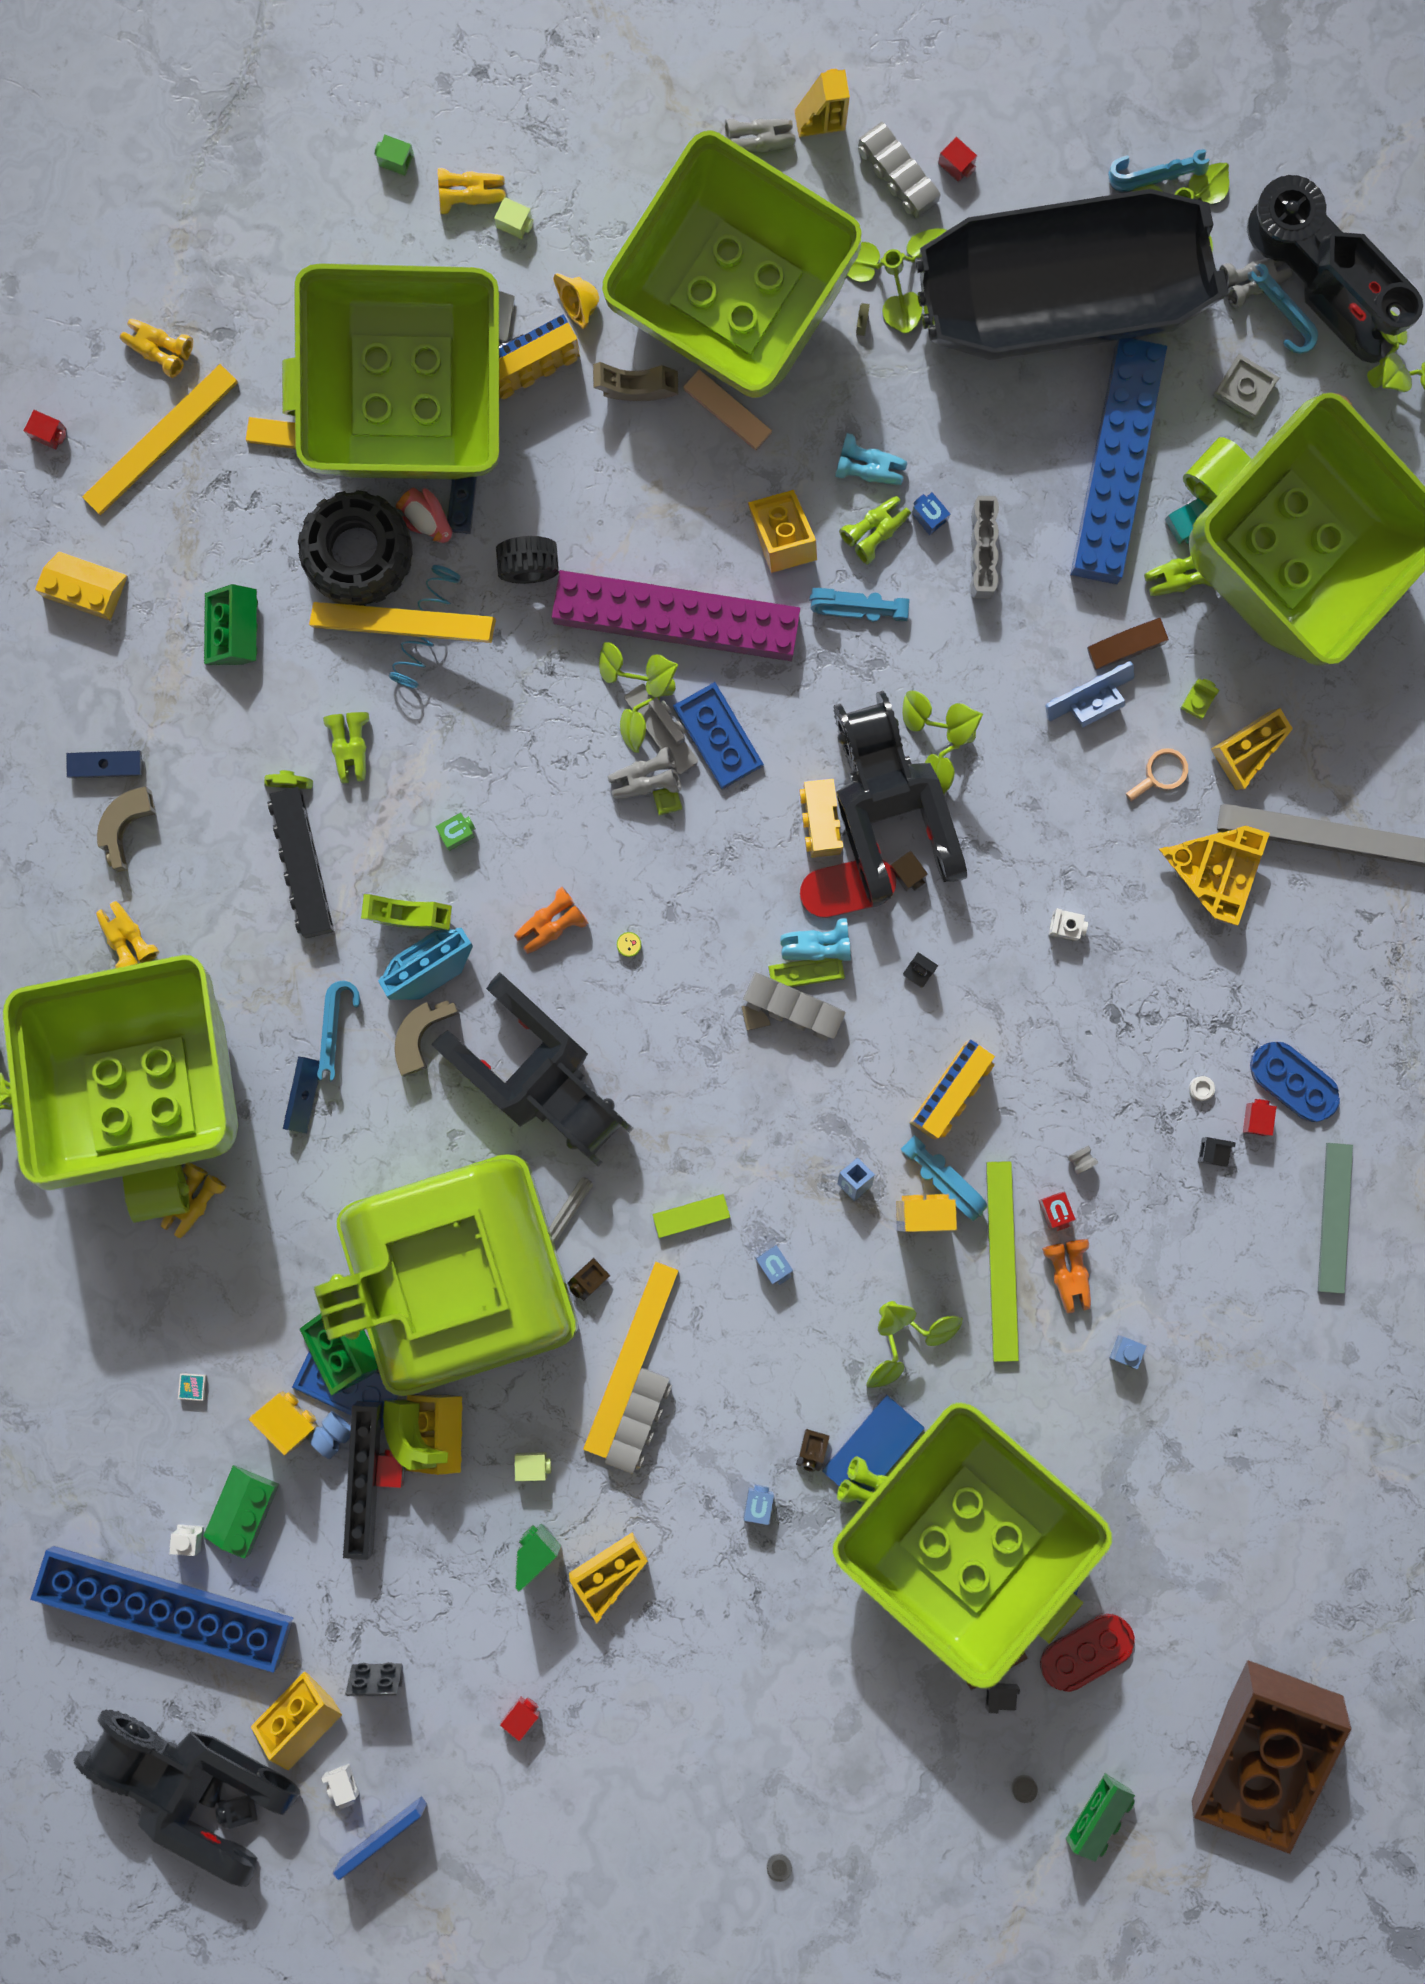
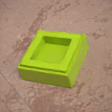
(666, 801)

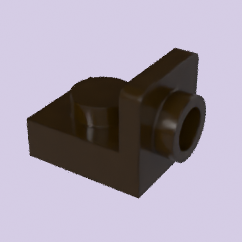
(588, 1279)
(812, 1450)

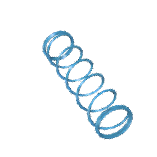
(455, 578)

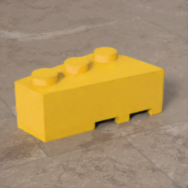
(1250, 747)
(607, 1574)

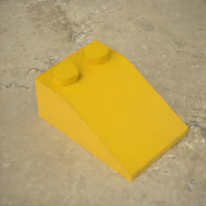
(783, 531)
(284, 1422)

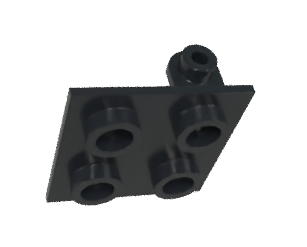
(374, 1679)

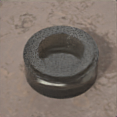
(1024, 1789)
(779, 1867)

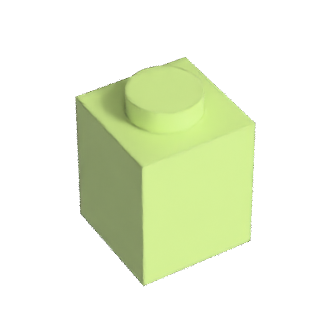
(513, 218)
(532, 1466)

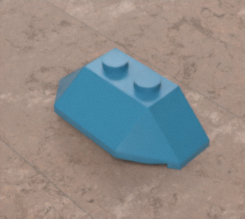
(426, 965)

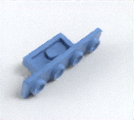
(1094, 698)

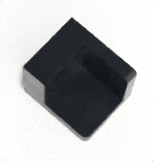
(1215, 1151)
(1001, 1697)

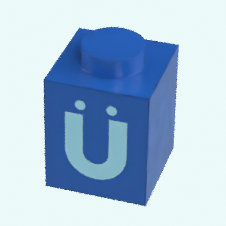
(930, 512)

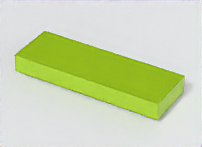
(807, 972)
(691, 1215)

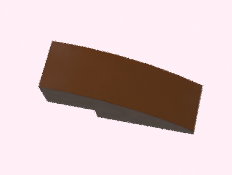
(1128, 643)

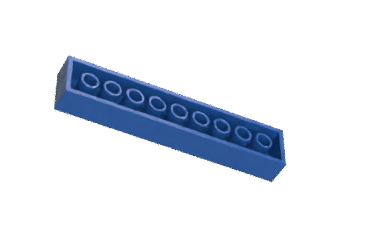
(1118, 460)
(162, 1608)

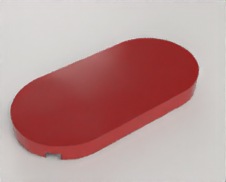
(837, 890)
(1087, 1652)

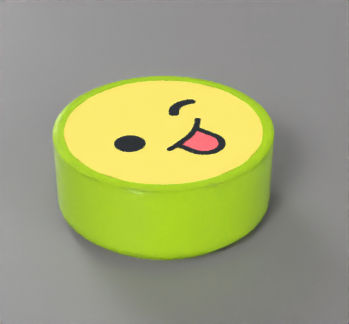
(629, 944)

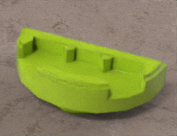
(287, 779)

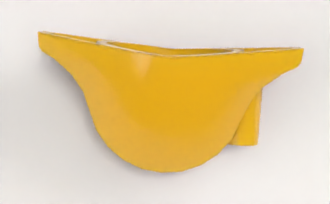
(577, 298)

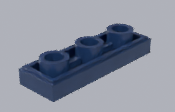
(461, 509)
(90, 764)
(302, 1095)

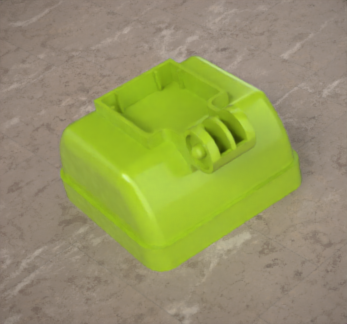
(733, 264)
(395, 371)
(1309, 530)
(121, 1080)
(450, 1276)
(973, 1546)

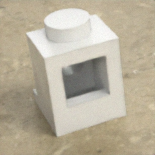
(1059, 928)
(186, 1540)
(341, 1786)

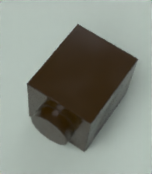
(909, 871)

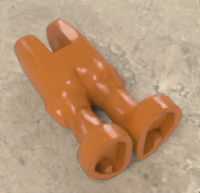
(547, 930)
(1070, 1282)

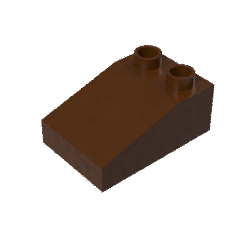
(1270, 1756)

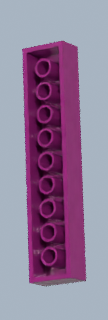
(675, 615)

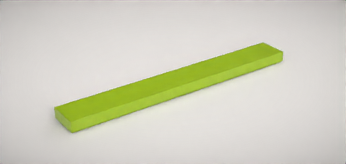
(1002, 1261)

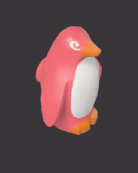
(424, 514)

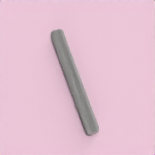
(569, 1208)

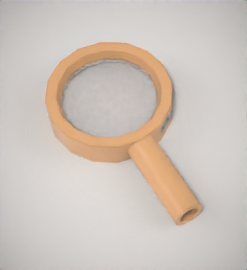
(1164, 771)

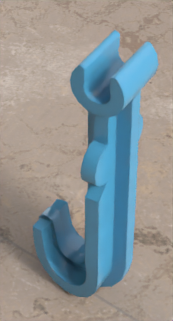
(1156, 174)
(1288, 308)
(856, 605)
(330, 1025)
(945, 1179)

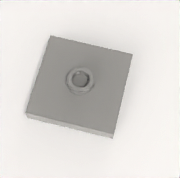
(1246, 386)

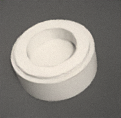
(1202, 1088)

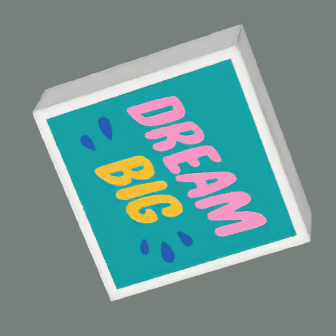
(192, 1386)

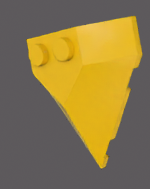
(1220, 869)

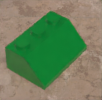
(230, 625)
(339, 1360)
(240, 1511)
(535, 1552)
(1100, 1818)

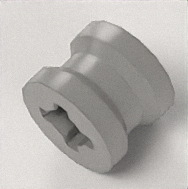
(1082, 1159)

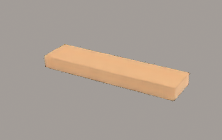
(727, 409)

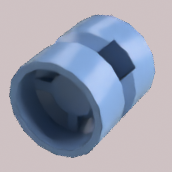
(330, 1435)

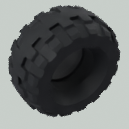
(363, 582)

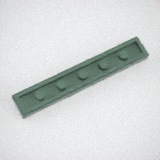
(1335, 1218)

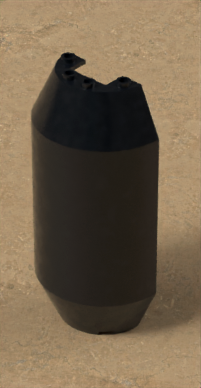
(1069, 274)

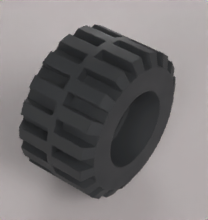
(527, 559)

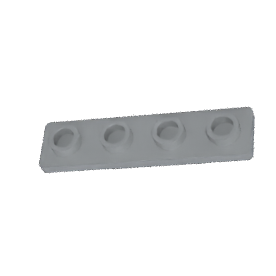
(663, 728)

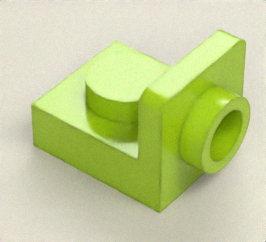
(1200, 698)

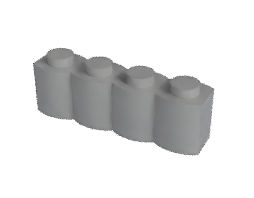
(897, 168)
(985, 551)
(793, 1005)
(637, 1420)

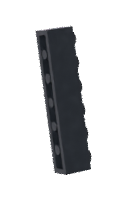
(301, 863)
(362, 1480)

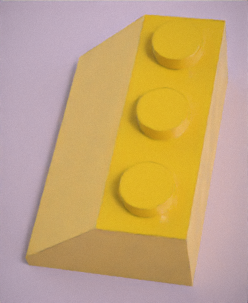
(81, 585)
(441, 1429)
(295, 1721)

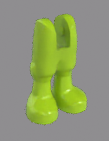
(884, 525)
(1175, 577)
(348, 753)
(859, 1472)

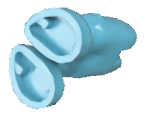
(877, 462)
(810, 944)

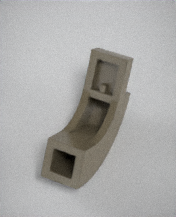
(640, 385)
(116, 819)
(409, 1035)

